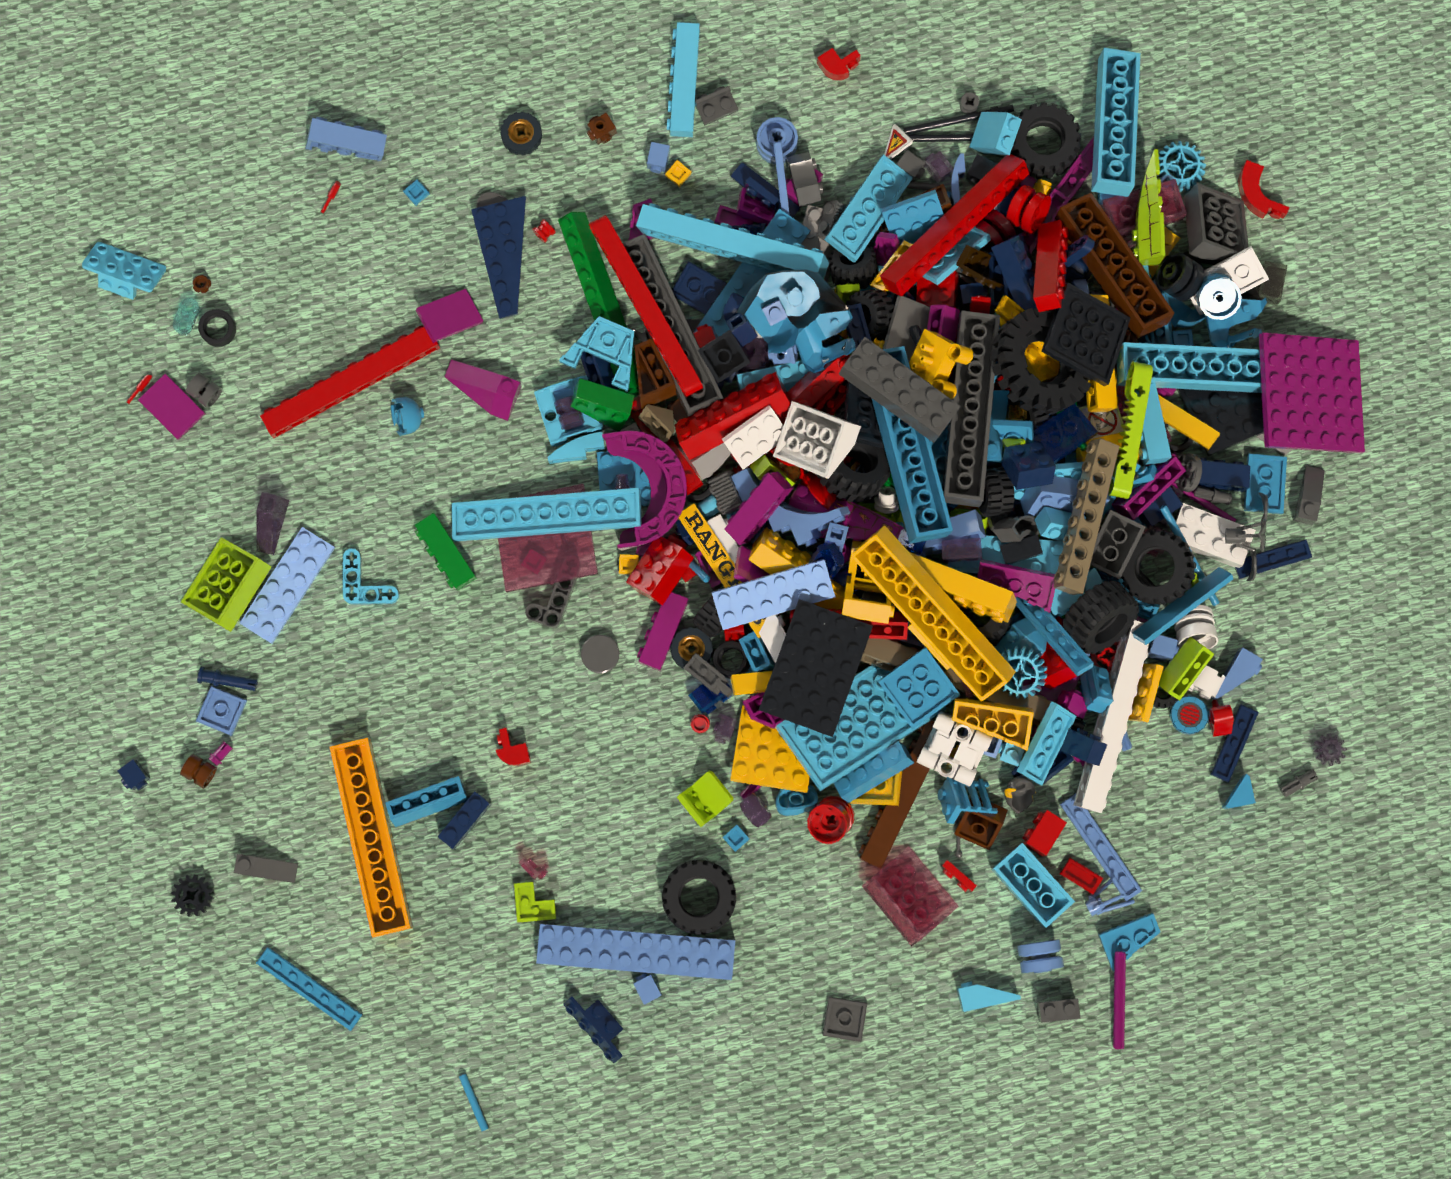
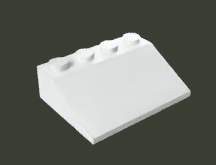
(815, 440)

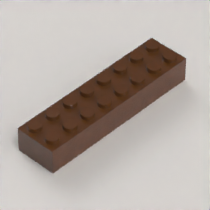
(1116, 266)

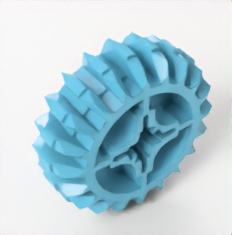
(1196, 164)
(1029, 673)

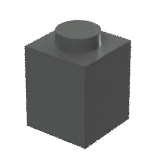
(912, 165)

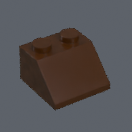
(981, 827)

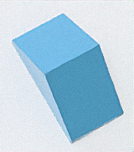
(1241, 794)

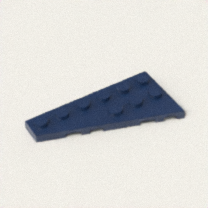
(501, 241)

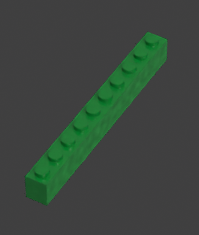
(594, 278)

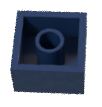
(1028, 465)

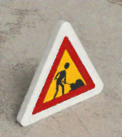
(897, 142)

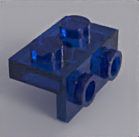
(833, 558)

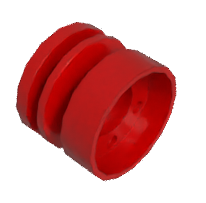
(821, 824)

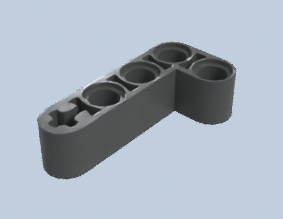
(552, 609)

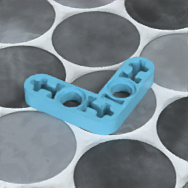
(362, 590)

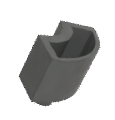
(804, 178)
(1015, 528)

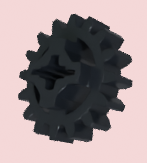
(187, 888)

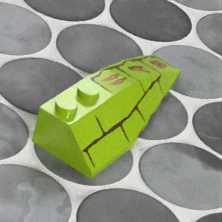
(1149, 221)

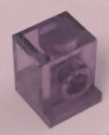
(724, 729)

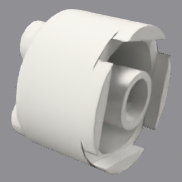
(1207, 683)

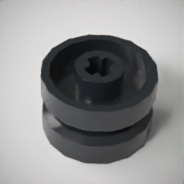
(1179, 276)

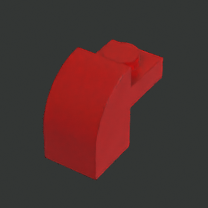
(835, 67)
(512, 755)

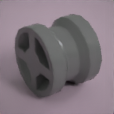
(969, 107)

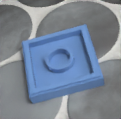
(221, 710)

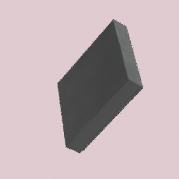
(845, 1019)

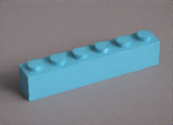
(684, 81)

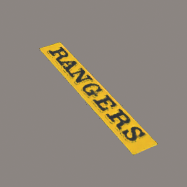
(713, 552)

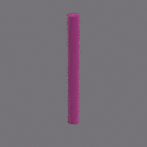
(1209, 506)

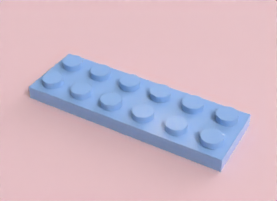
(287, 585)
(772, 594)

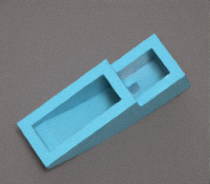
(577, 448)

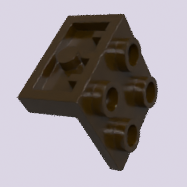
(974, 263)

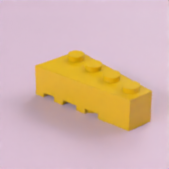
(995, 719)

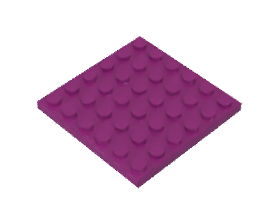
(1311, 393)

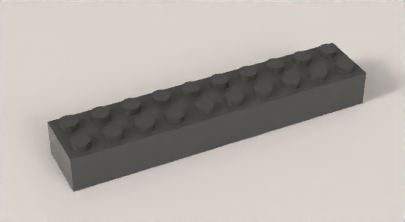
(655, 280)
(970, 425)

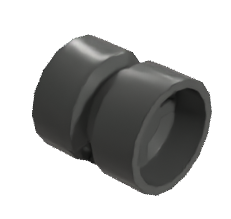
(201, 388)

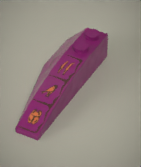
(861, 521)

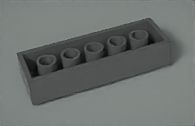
(899, 389)

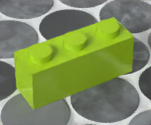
(1185, 668)

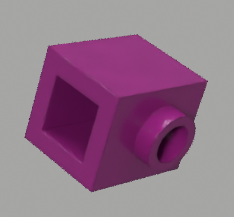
(1073, 702)

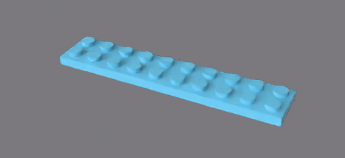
(546, 514)

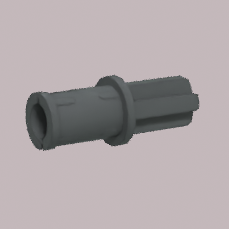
(1212, 495)
(1299, 782)

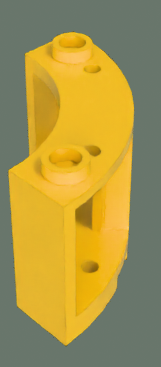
(860, 608)

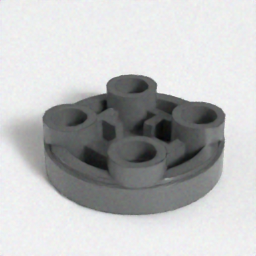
(1191, 477)
(600, 654)

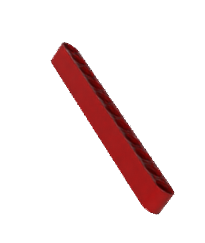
(646, 306)

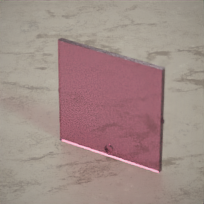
(547, 557)

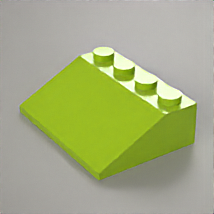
(226, 584)

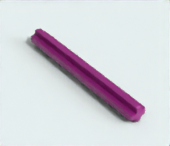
(1119, 1000)

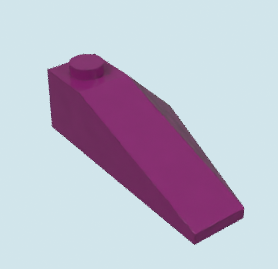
(488, 389)

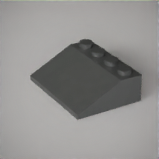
(1214, 223)
(906, 314)

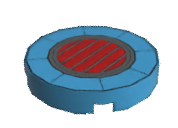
(1189, 715)

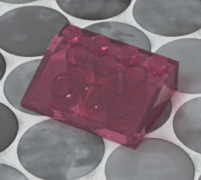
(910, 896)

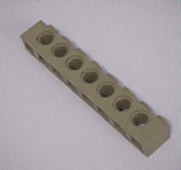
(1093, 509)

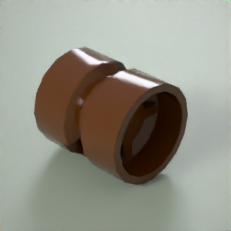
(199, 771)

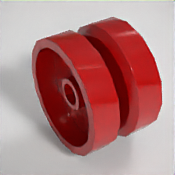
(1028, 209)

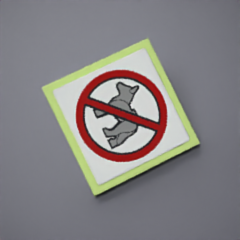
(1104, 422)

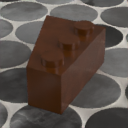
(653, 376)

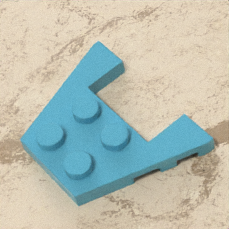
(609, 343)

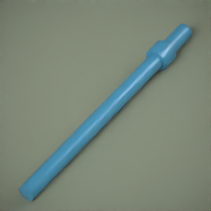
(1176, 531)

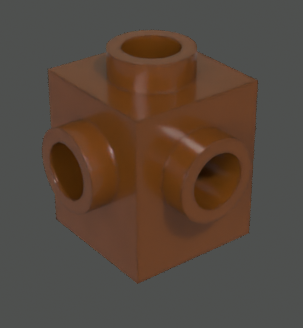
(601, 129)

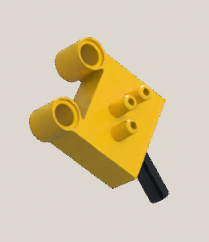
(936, 357)

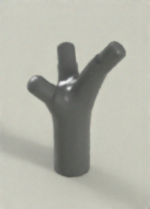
(640, 336)

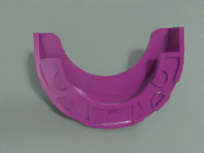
(665, 479)

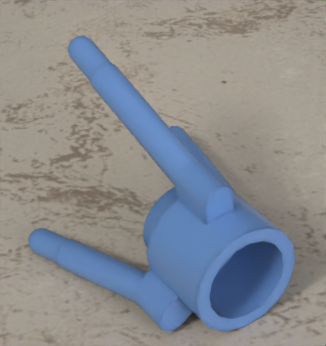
(1098, 907)

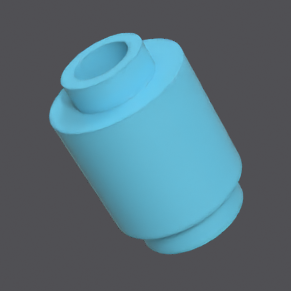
(708, 507)

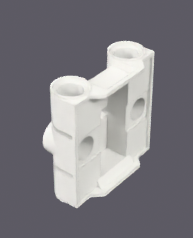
(941, 743)

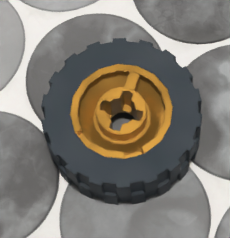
(521, 144)
(687, 638)

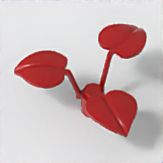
(813, 483)

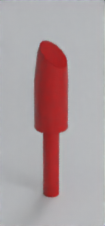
(331, 195)
(140, 387)

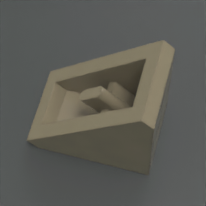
(659, 421)

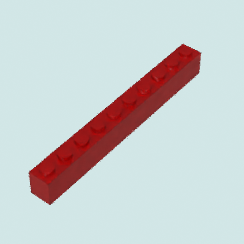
(954, 225)
(348, 382)

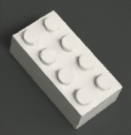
(1207, 535)

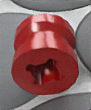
(543, 231)

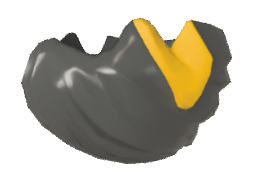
(1019, 793)

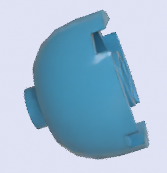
(407, 415)

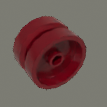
(997, 227)

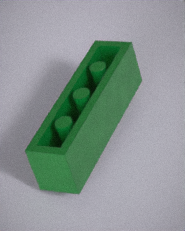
(445, 552)

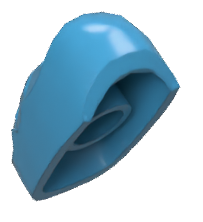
(794, 803)

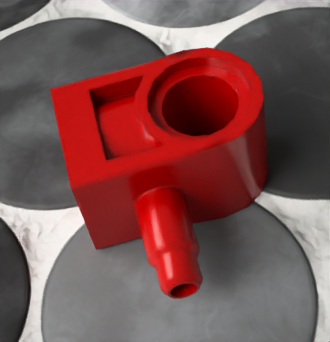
(1220, 719)

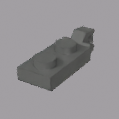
(708, 675)

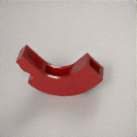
(1252, 195)

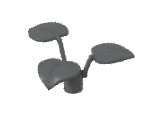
(1237, 536)

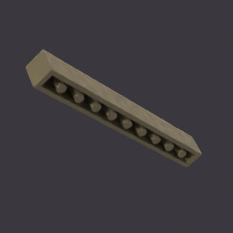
(891, 654)

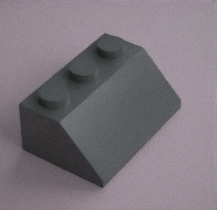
(1116, 544)

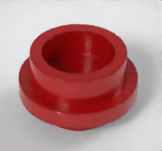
(700, 723)

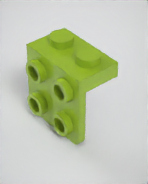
(705, 798)

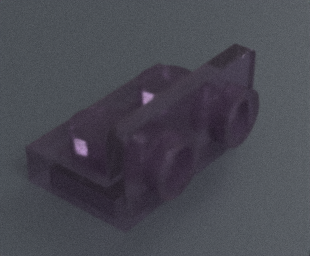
(962, 550)

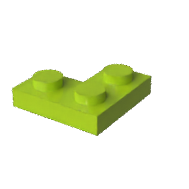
(527, 908)

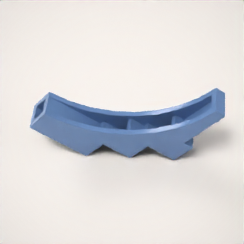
(804, 525)

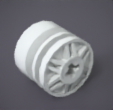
(1198, 625)

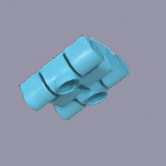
(546, 398)

